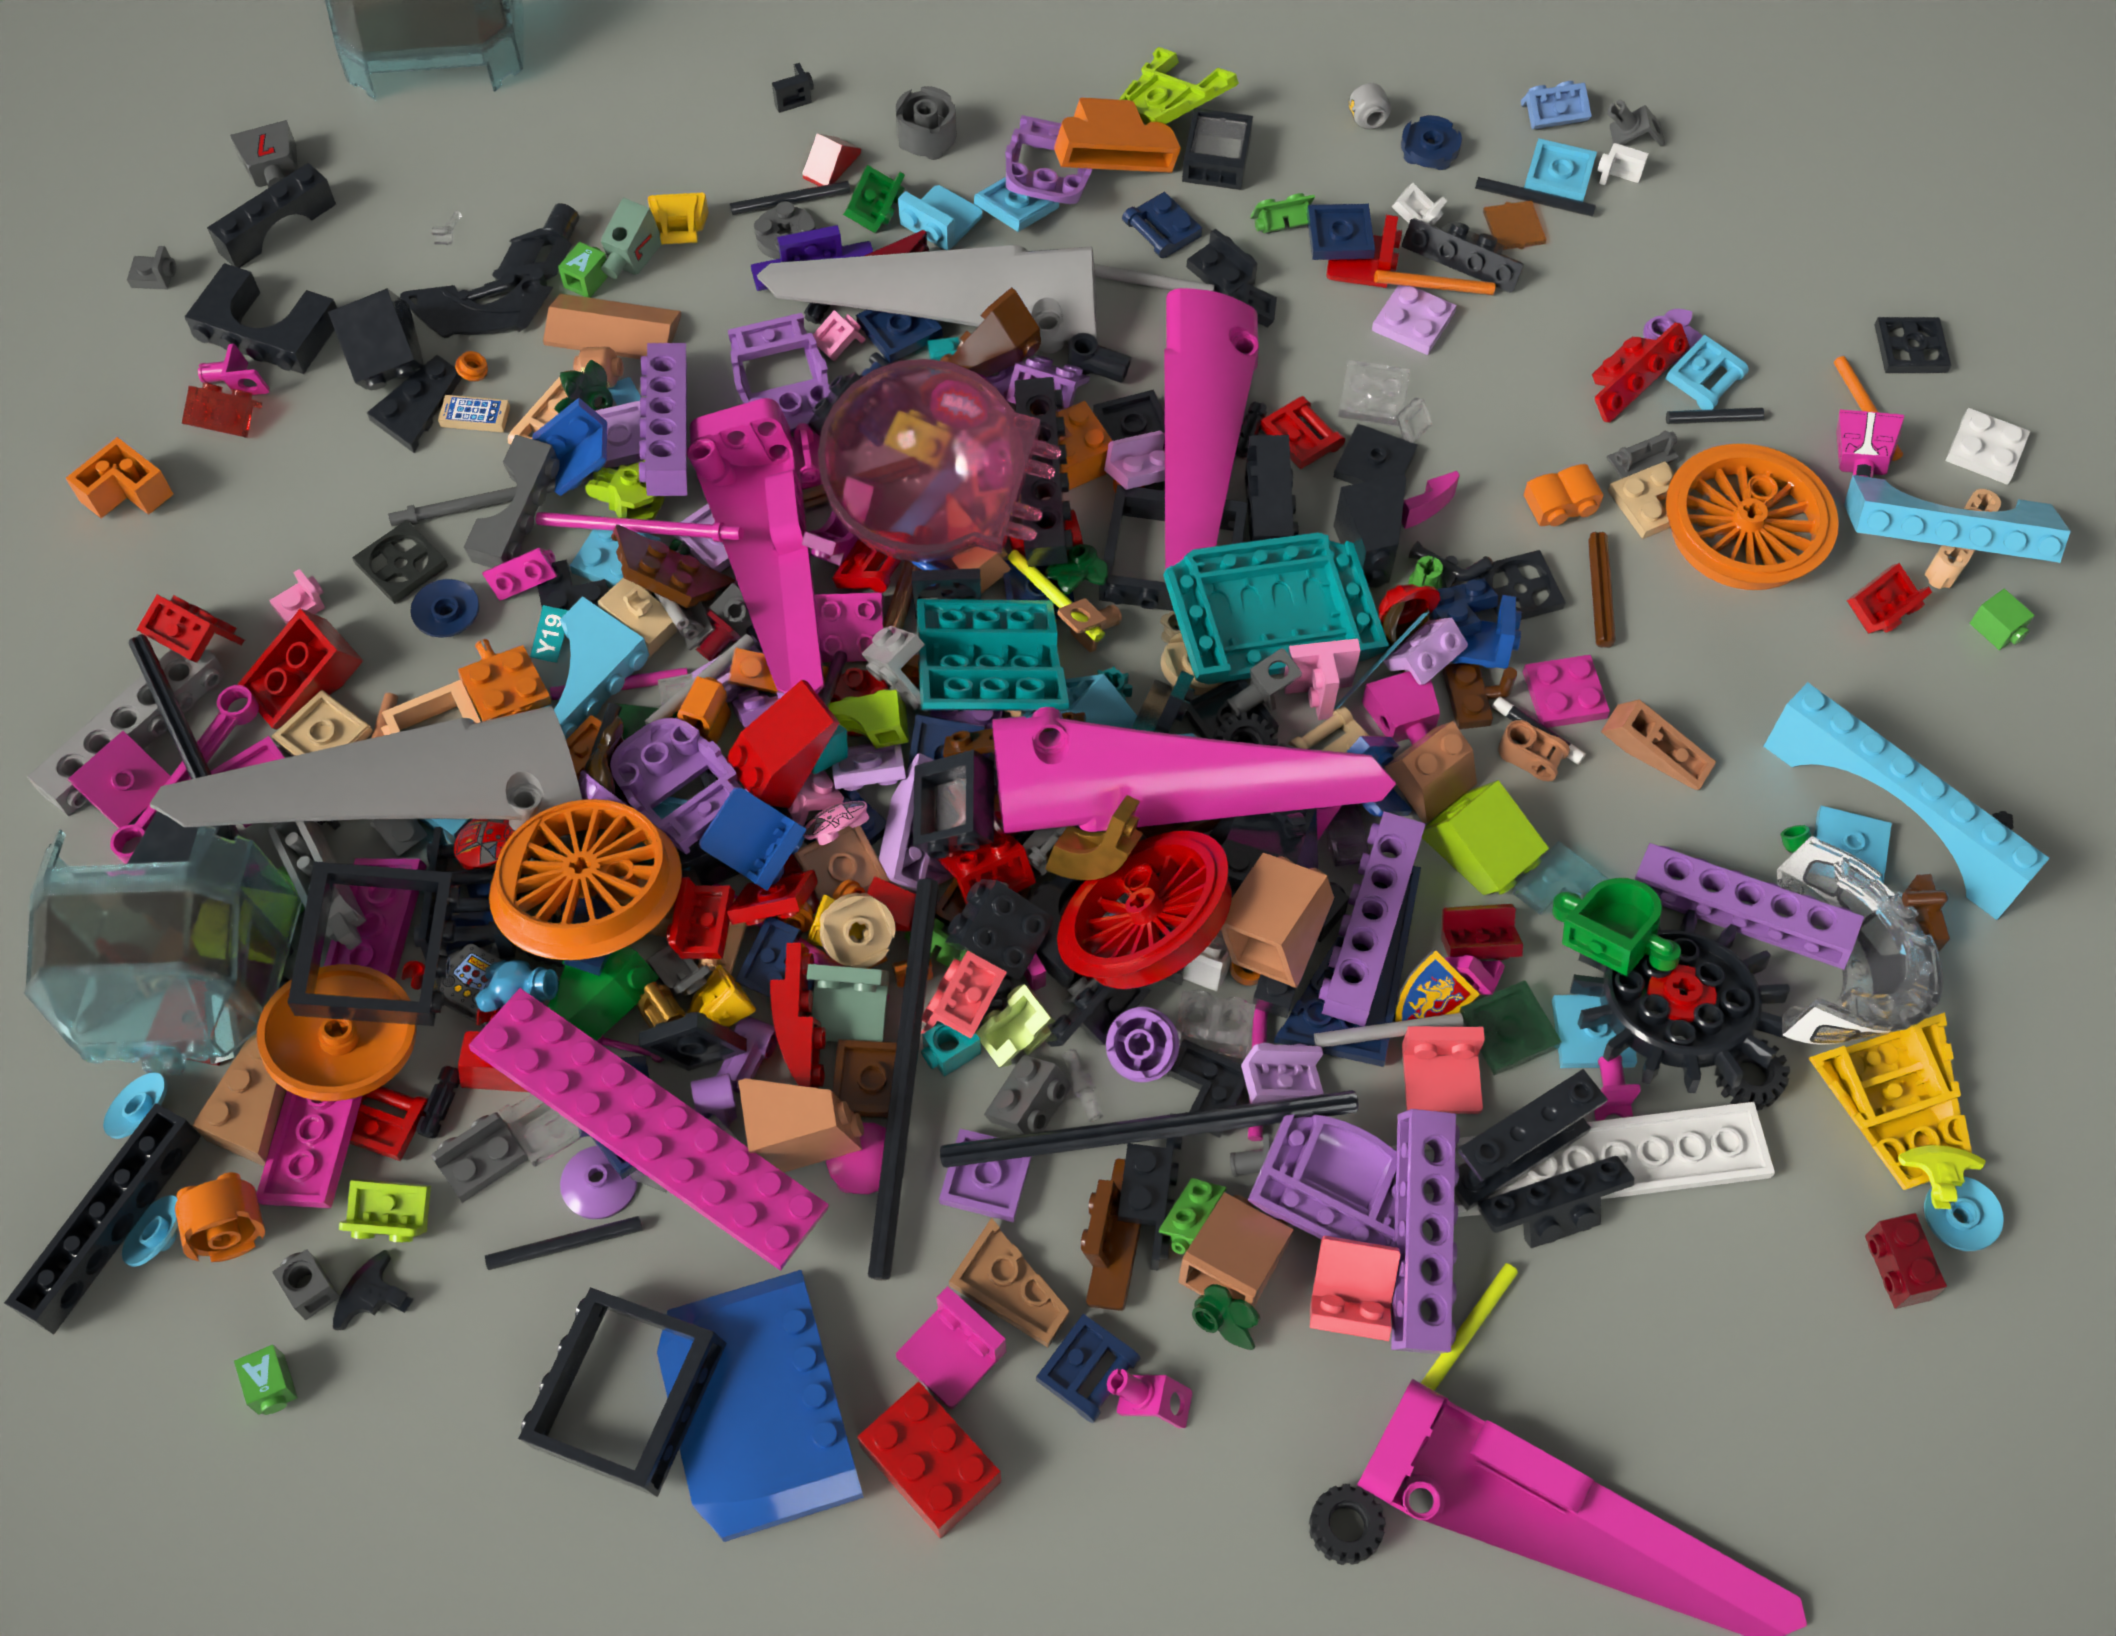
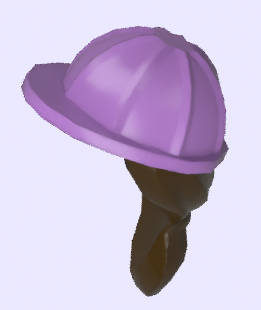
(597, 778)

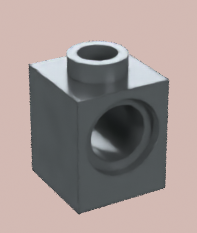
(316, 1294)

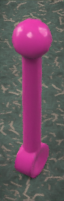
(628, 1047)

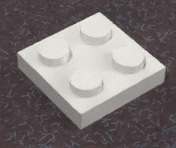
(1987, 446)

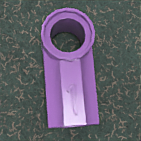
(760, 1045)
(715, 1097)

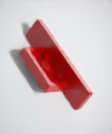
(1636, 368)

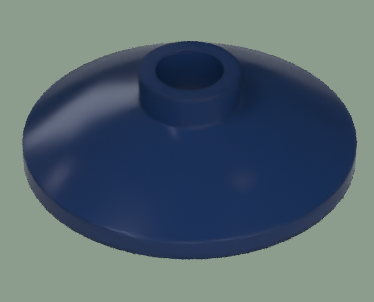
(444, 597)

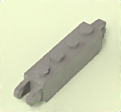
(299, 847)

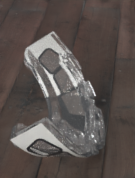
(1893, 967)

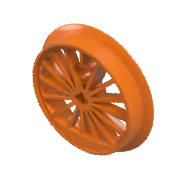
(1750, 516)
(584, 876)

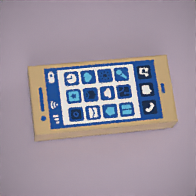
(474, 413)

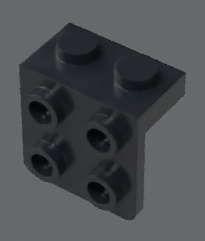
(999, 927)

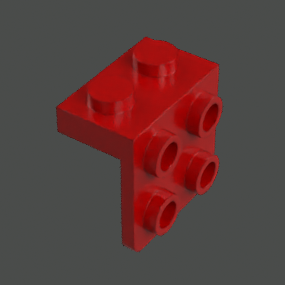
(1363, 270)

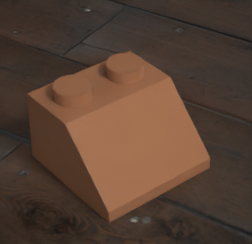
(1435, 770)

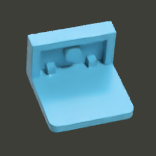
(940, 214)

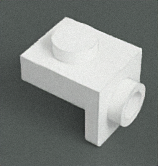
(1623, 163)
(1416, 204)

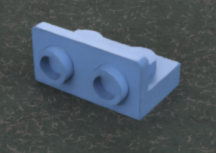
(1557, 105)

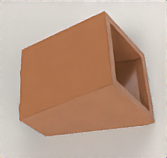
(1277, 918)
(797, 1124)
(1235, 1250)

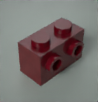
(1905, 1261)

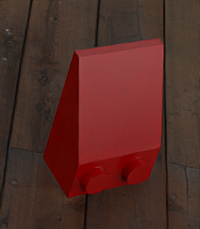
(298, 665)
(783, 746)

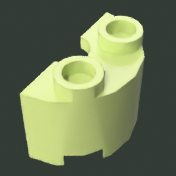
(1016, 1028)

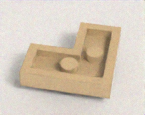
(1641, 497)

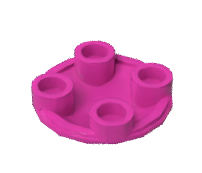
(860, 1170)

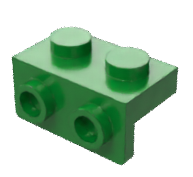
(873, 199)

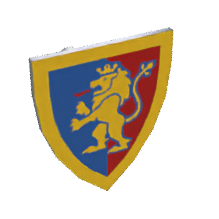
(1433, 990)

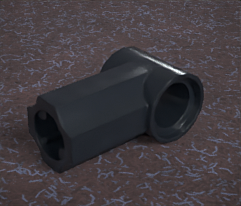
(1093, 358)

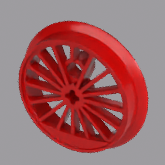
(1128, 944)

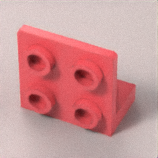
(964, 994)
(1443, 1069)
(1354, 1288)

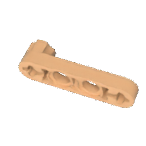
(1944, 570)

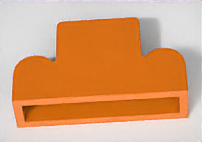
(1114, 138)

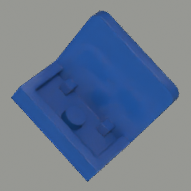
(1496, 640)
(752, 838)

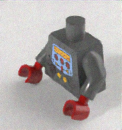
(464, 980)

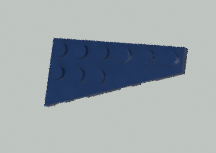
(1307, 1014)

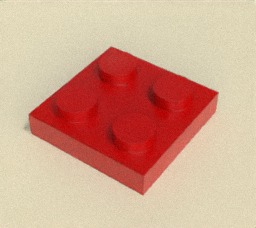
(781, 899)

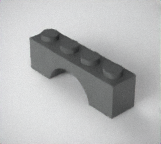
(500, 536)

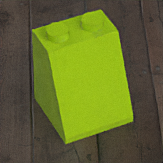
(1486, 838)

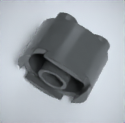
(926, 122)

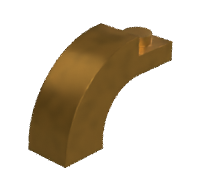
(1097, 854)

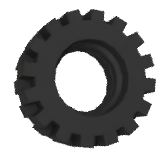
(1365, 1506)

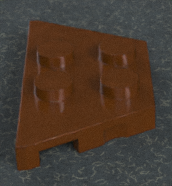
(665, 570)

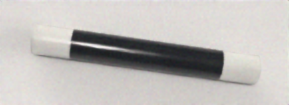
(1514, 713)

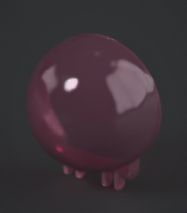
(930, 462)

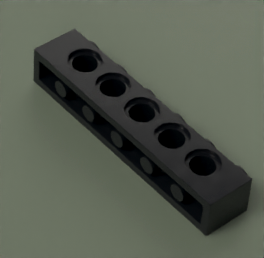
(1051, 544)
(103, 1219)

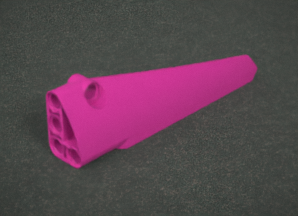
(1204, 410)
(752, 483)
(1089, 768)
(1547, 1511)

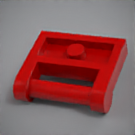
(1304, 444)
(860, 569)
(383, 1131)

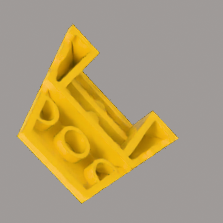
(1900, 1093)

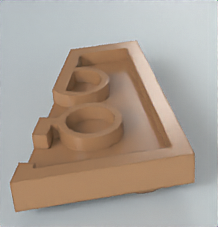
(1007, 1286)

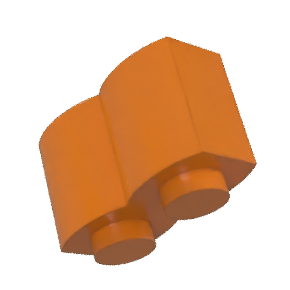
(1563, 495)
(706, 708)

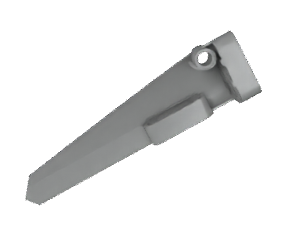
(953, 285)
(436, 771)

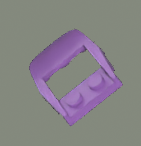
(1042, 182)
(772, 338)
(661, 762)

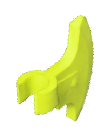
(1944, 1169)

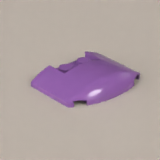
(1329, 1180)

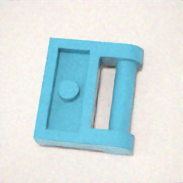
(1699, 365)

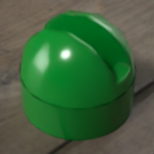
(1795, 837)

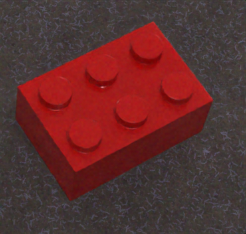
(929, 1459)

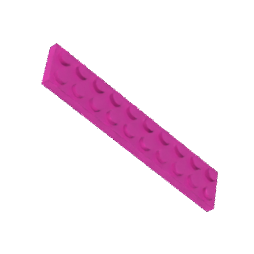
(650, 1128)
(316, 1134)

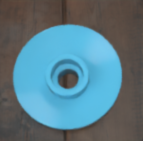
(134, 1104)
(1981, 1217)
(152, 1232)

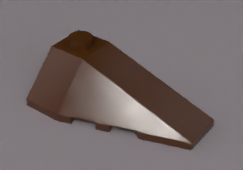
(1001, 339)

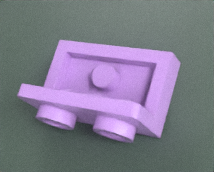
(1282, 1072)

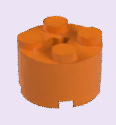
(219, 1218)

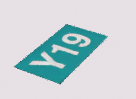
(548, 635)

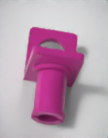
(233, 372)
(1615, 1089)
(1149, 1396)

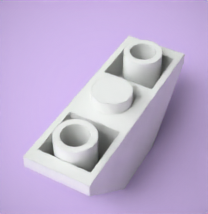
(1210, 966)

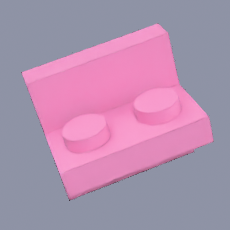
(1324, 670)

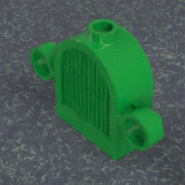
(1616, 925)

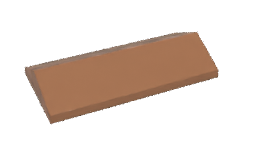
(592, 322)

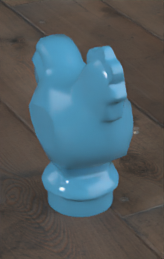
(509, 977)

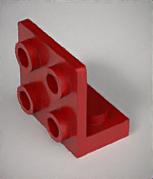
(184, 627)
(1000, 861)

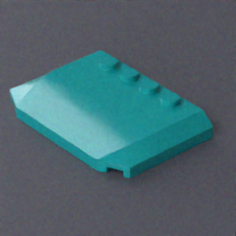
(1270, 595)

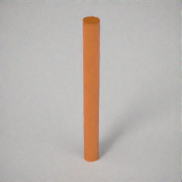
(1434, 282)
(1859, 392)

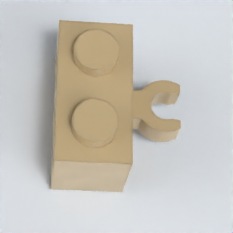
(640, 612)

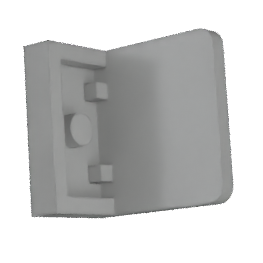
(887, 656)

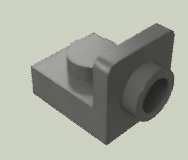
(152, 271)

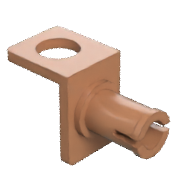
(1103, 618)

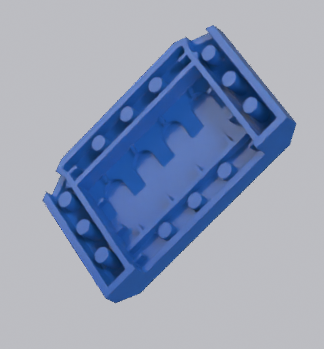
(769, 1423)

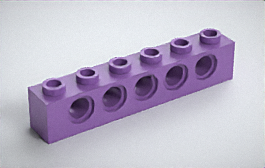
(665, 420)
(1756, 919)
(1350, 1000)
(1412, 1209)

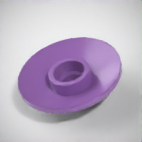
(599, 1198)

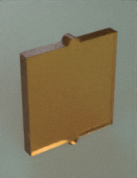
(1515, 224)

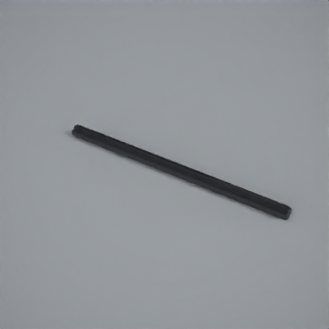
(172, 714)
(903, 1081)
(1146, 1129)

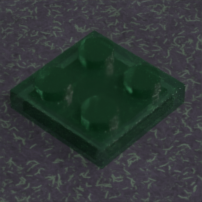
(1513, 1027)

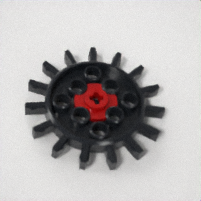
(1683, 1004)

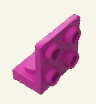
(848, 623)
(952, 1349)

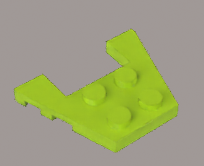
(1166, 97)

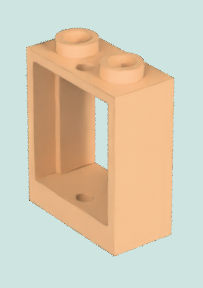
(429, 706)

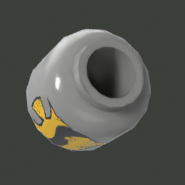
(1369, 106)

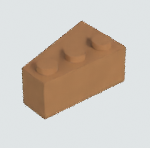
(243, 1107)

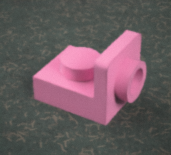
(837, 334)
(301, 595)

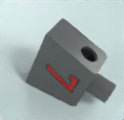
(267, 152)

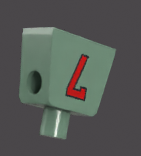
(629, 239)

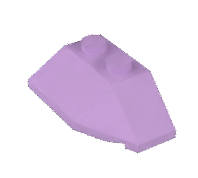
(898, 856)

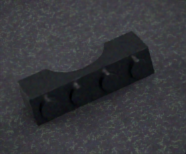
(243, 230)

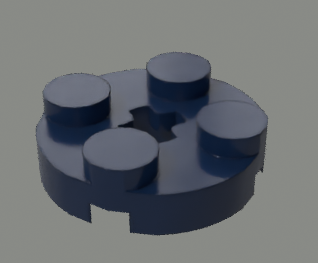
(1437, 155)

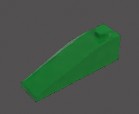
(601, 1001)

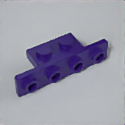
(811, 245)

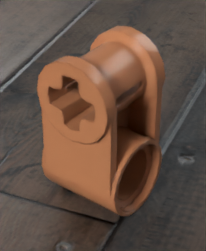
(1533, 751)

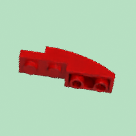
(797, 1034)

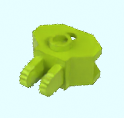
(624, 492)

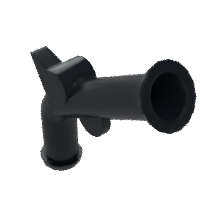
(1452, 572)

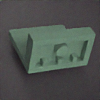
(850, 1001)

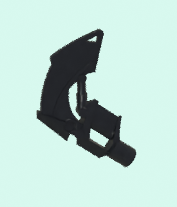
(525, 282)

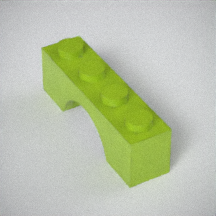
(876, 716)

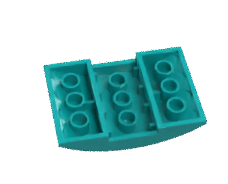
(989, 655)

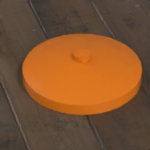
(334, 1056)

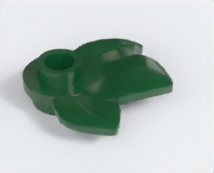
(586, 387)
(1081, 565)
(1229, 1316)

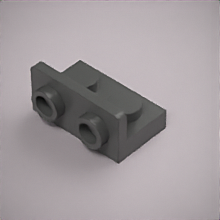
(478, 1156)

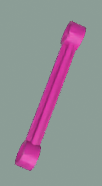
(208, 744)

